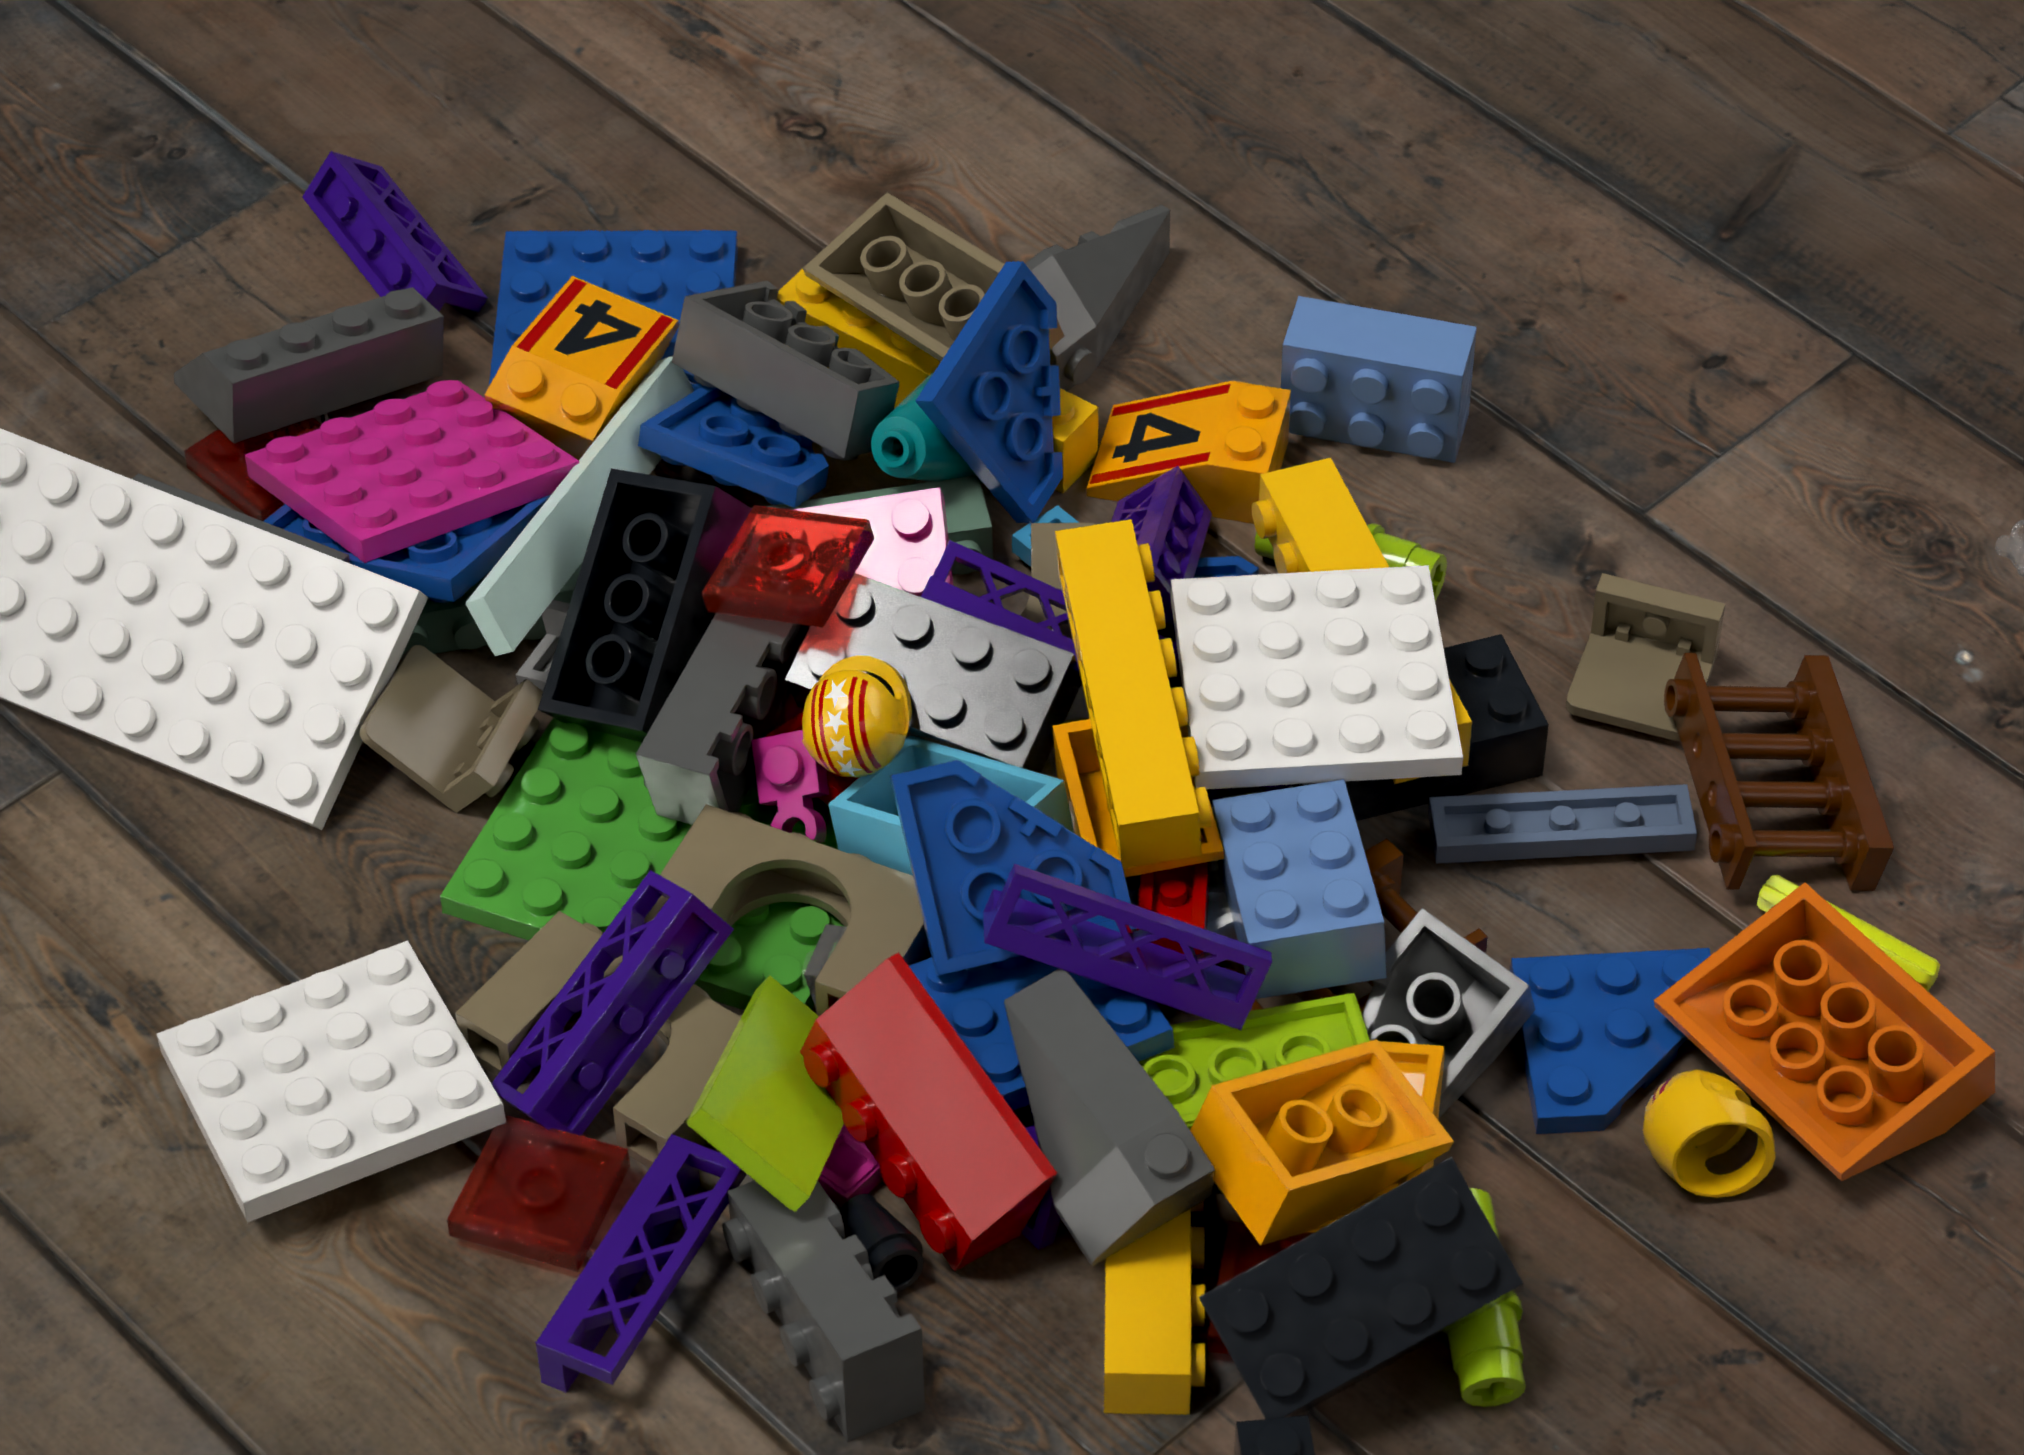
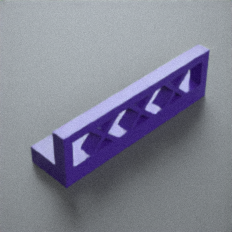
(387, 234)
(1174, 524)
(989, 606)
(1124, 957)
(617, 1011)
(625, 1254)

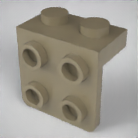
(1636, 649)
(448, 729)

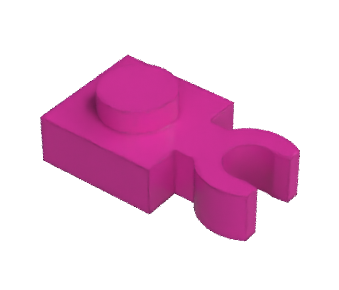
(790, 780)

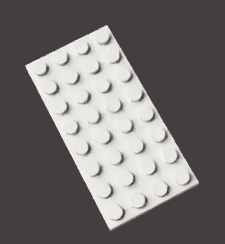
(189, 632)

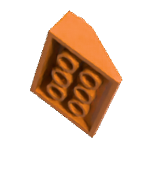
(1831, 1036)

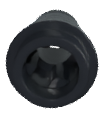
(886, 1239)

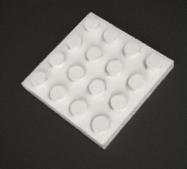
(1315, 677)
(329, 1080)

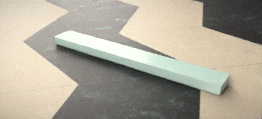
(559, 533)

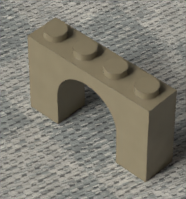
(748, 864)
(525, 986)

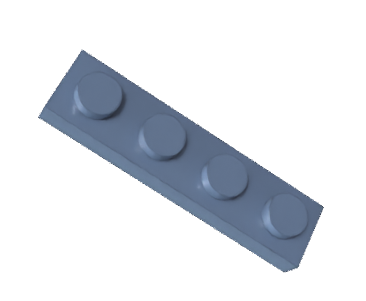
(1562, 823)

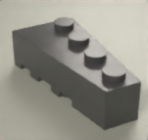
(784, 367)
(721, 702)
(830, 1308)

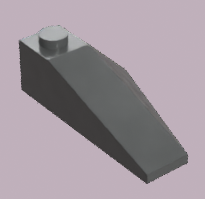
(1100, 287)
(1447, 996)
(1101, 1122)

